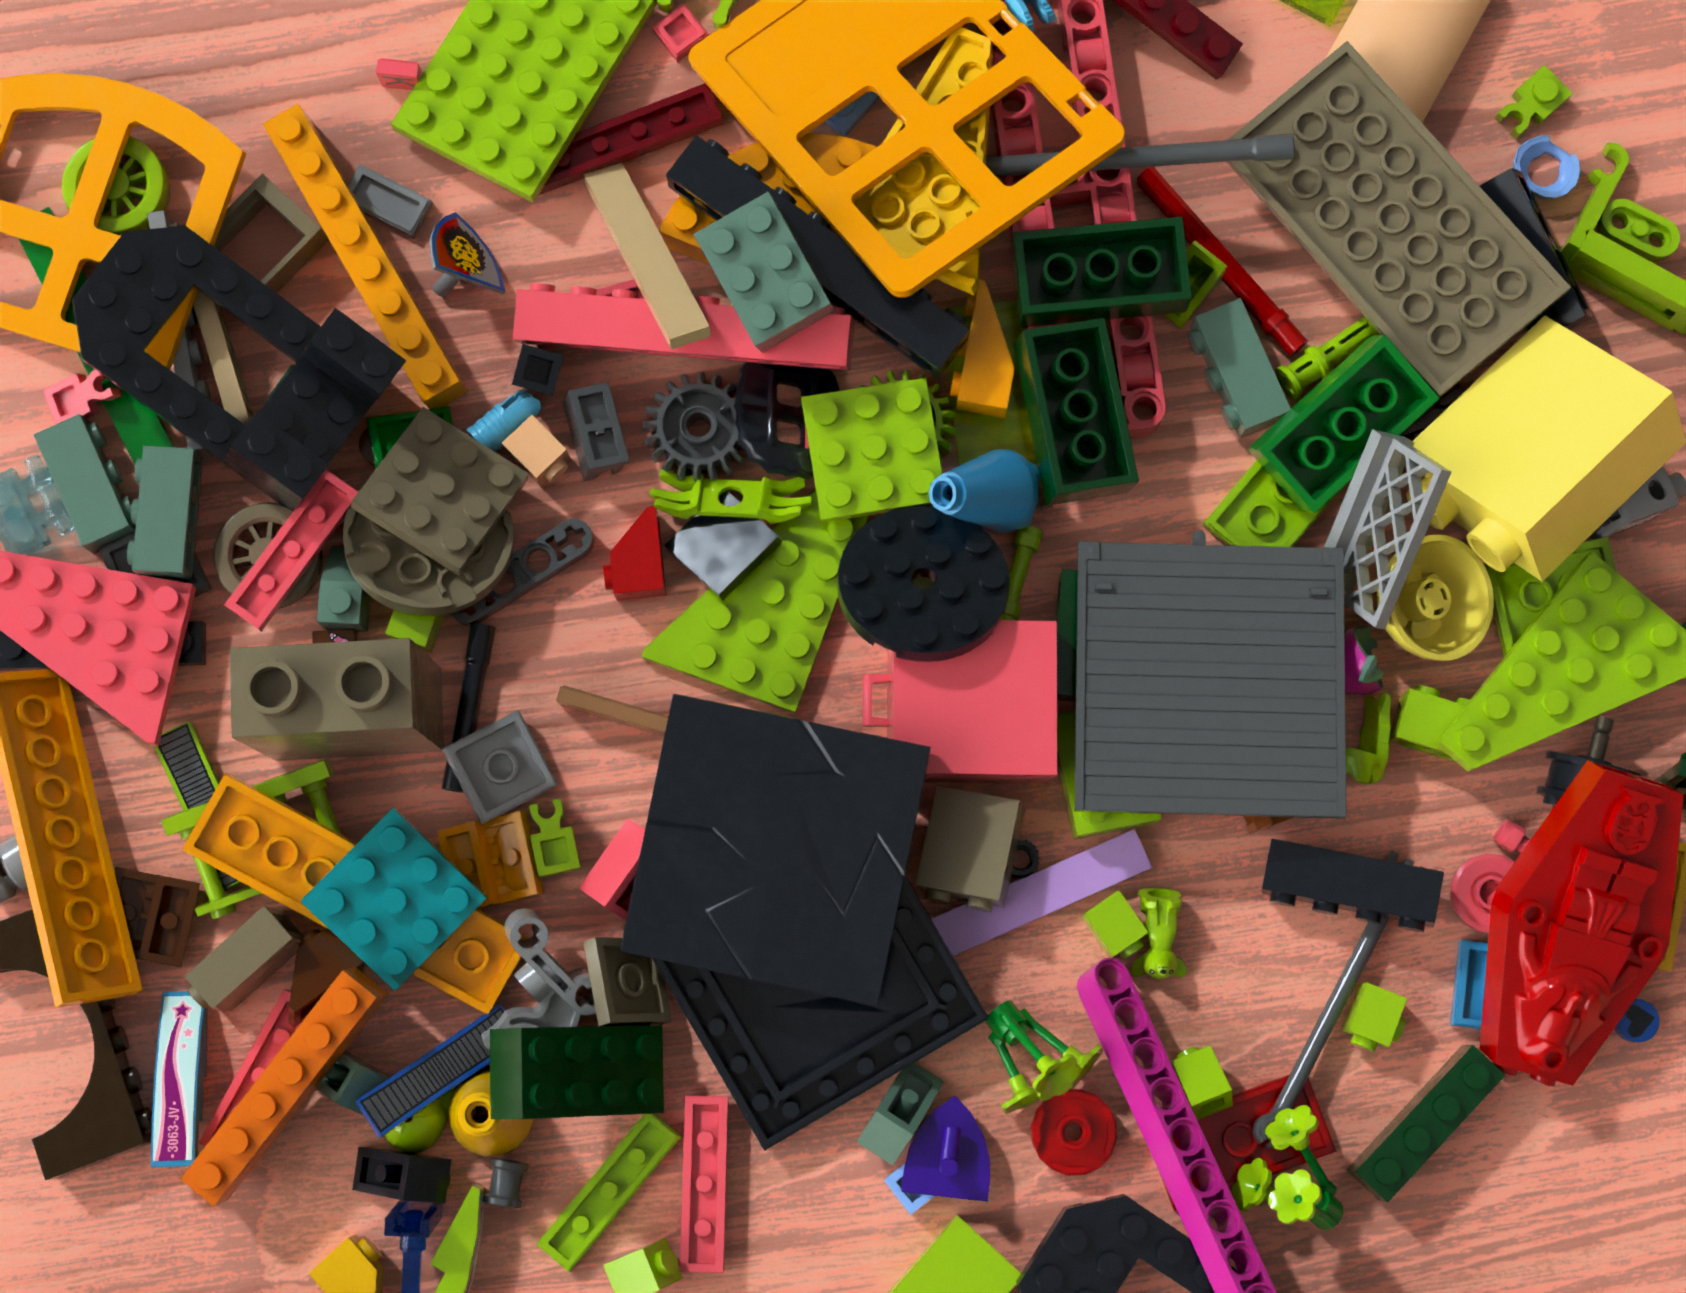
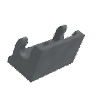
(595, 430)

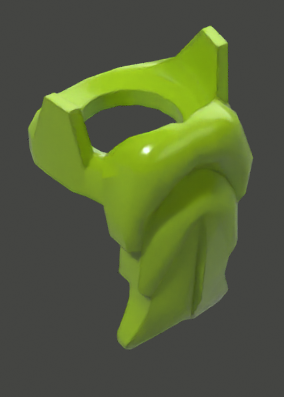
(1370, 758)

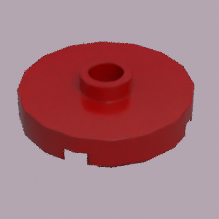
(1096, 1137)

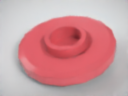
(1475, 887)

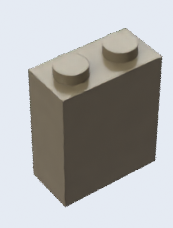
(970, 848)
(244, 960)

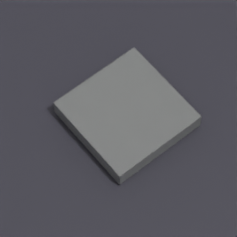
(499, 767)

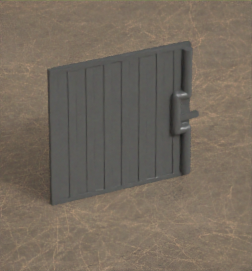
(1210, 680)

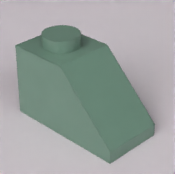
(341, 599)
(350, 1080)
(900, 1112)

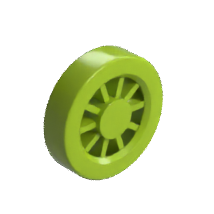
(124, 187)

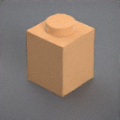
(537, 451)

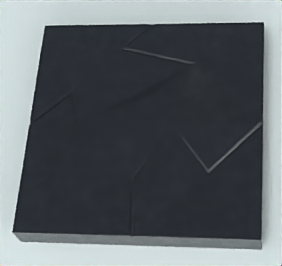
(775, 849)
(807, 1053)

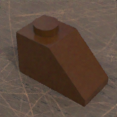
(317, 965)

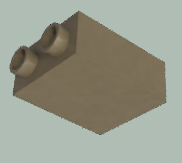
(336, 699)

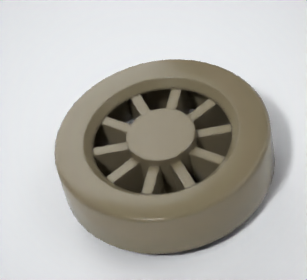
(228, 538)

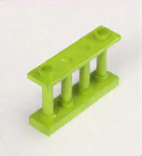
(308, 778)

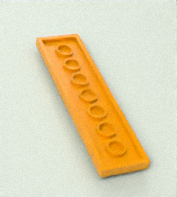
(63, 842)
(290, 853)

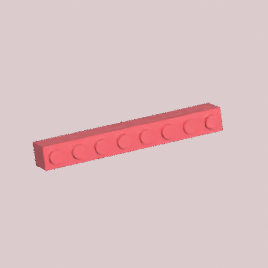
(629, 326)

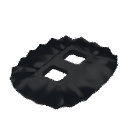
(760, 411)

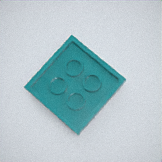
(394, 898)

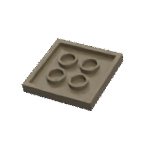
(440, 490)

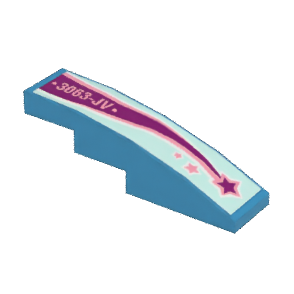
(178, 1080)

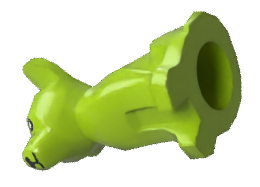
(1161, 912)

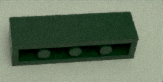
(1425, 1122)

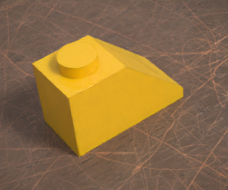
(351, 1268)

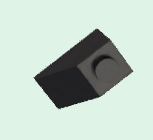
(402, 1175)

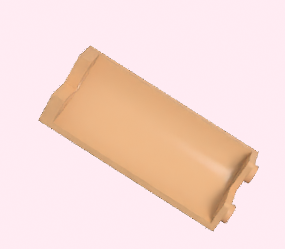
(1412, 43)

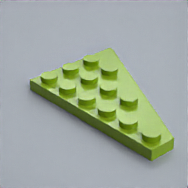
(772, 623)
(1577, 659)

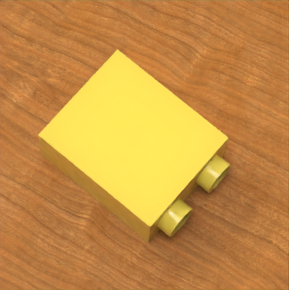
(1547, 448)

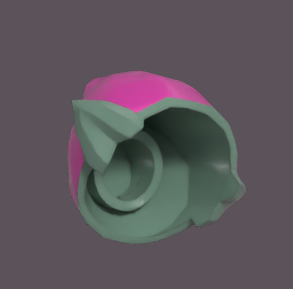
(1361, 666)

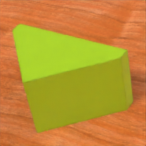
(1204, 276)

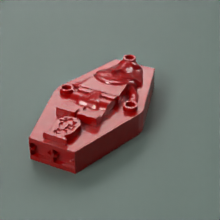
(1580, 923)

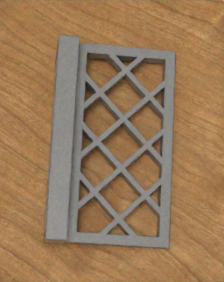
(1363, 520)

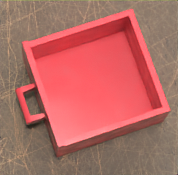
(981, 711)

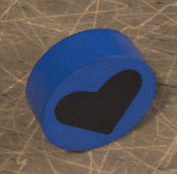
(1638, 1022)

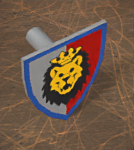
(462, 255)

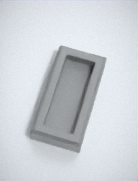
(389, 201)

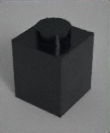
(537, 369)

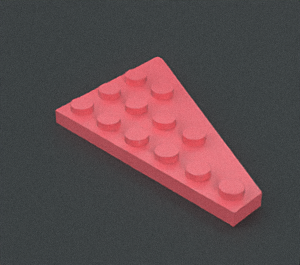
(101, 632)

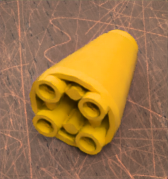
(486, 1138)

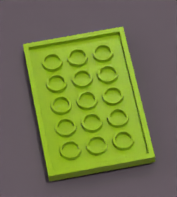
(518, 84)

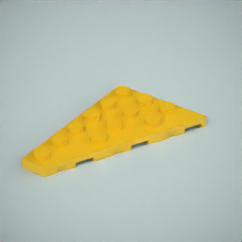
(922, 196)

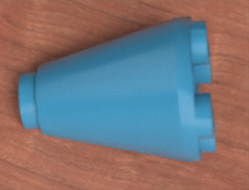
(989, 491)

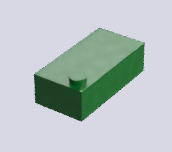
(1324, 435)

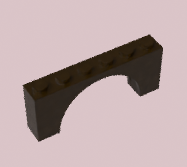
(110, 1112)

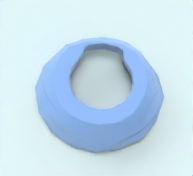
(1568, 169)

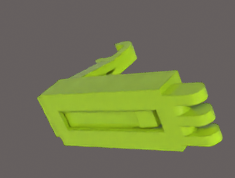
(1615, 268)

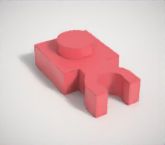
(78, 396)

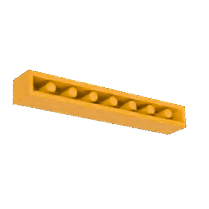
(365, 257)

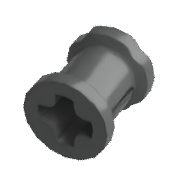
(505, 1182)

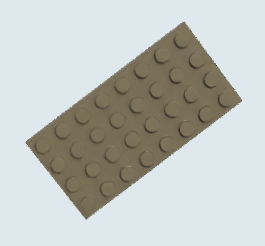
(1397, 221)

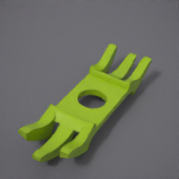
(757, 500)

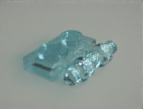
(20, 524)

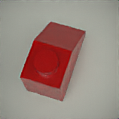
(637, 561)

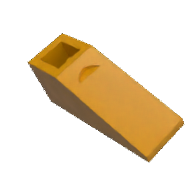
(987, 367)

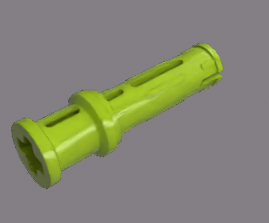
(1319, 361)

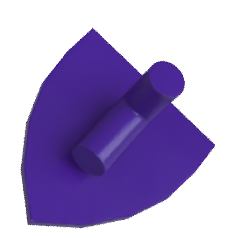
(948, 1156)

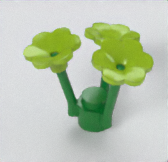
(1056, 1075)
(1294, 1194)

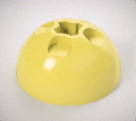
(1443, 601)

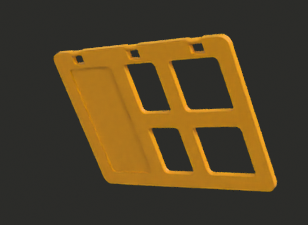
(804, 60)

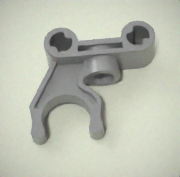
(544, 980)

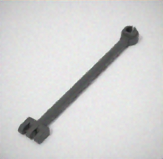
(1325, 1022)

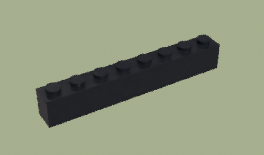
(907, 323)

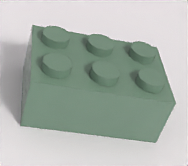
(764, 272)

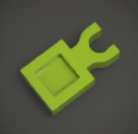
(1535, 99)
(555, 846)

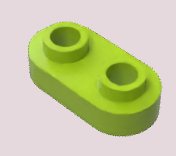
(1638, 227)

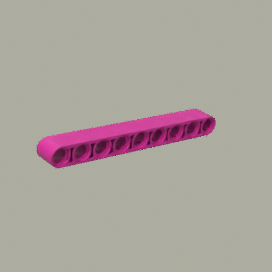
(1173, 1119)

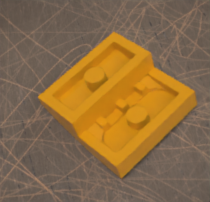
(495, 857)

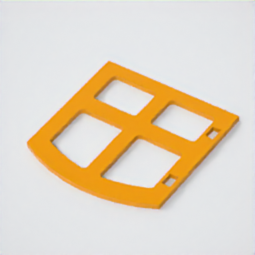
(77, 234)

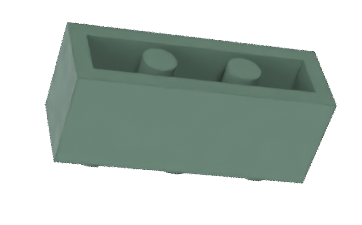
(1238, 368)
(86, 481)
(165, 512)

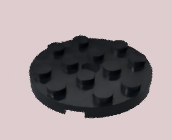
(916, 622)

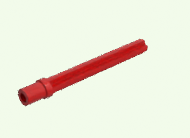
(1273, 320)

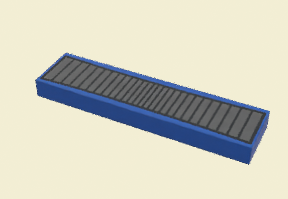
(428, 1077)

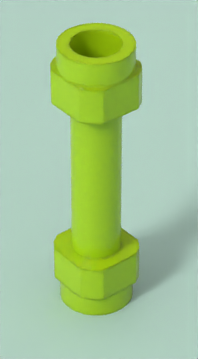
(1027, 543)

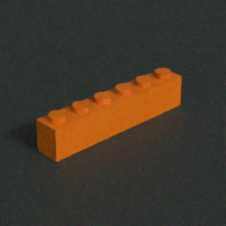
(284, 1086)

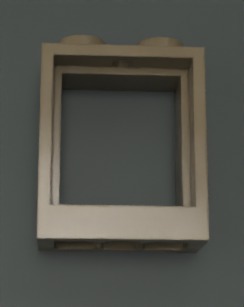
(249, 204)

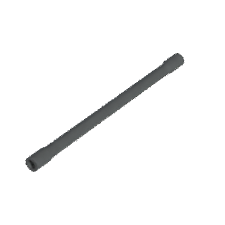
(1257, 148)

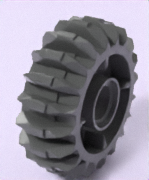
(676, 415)

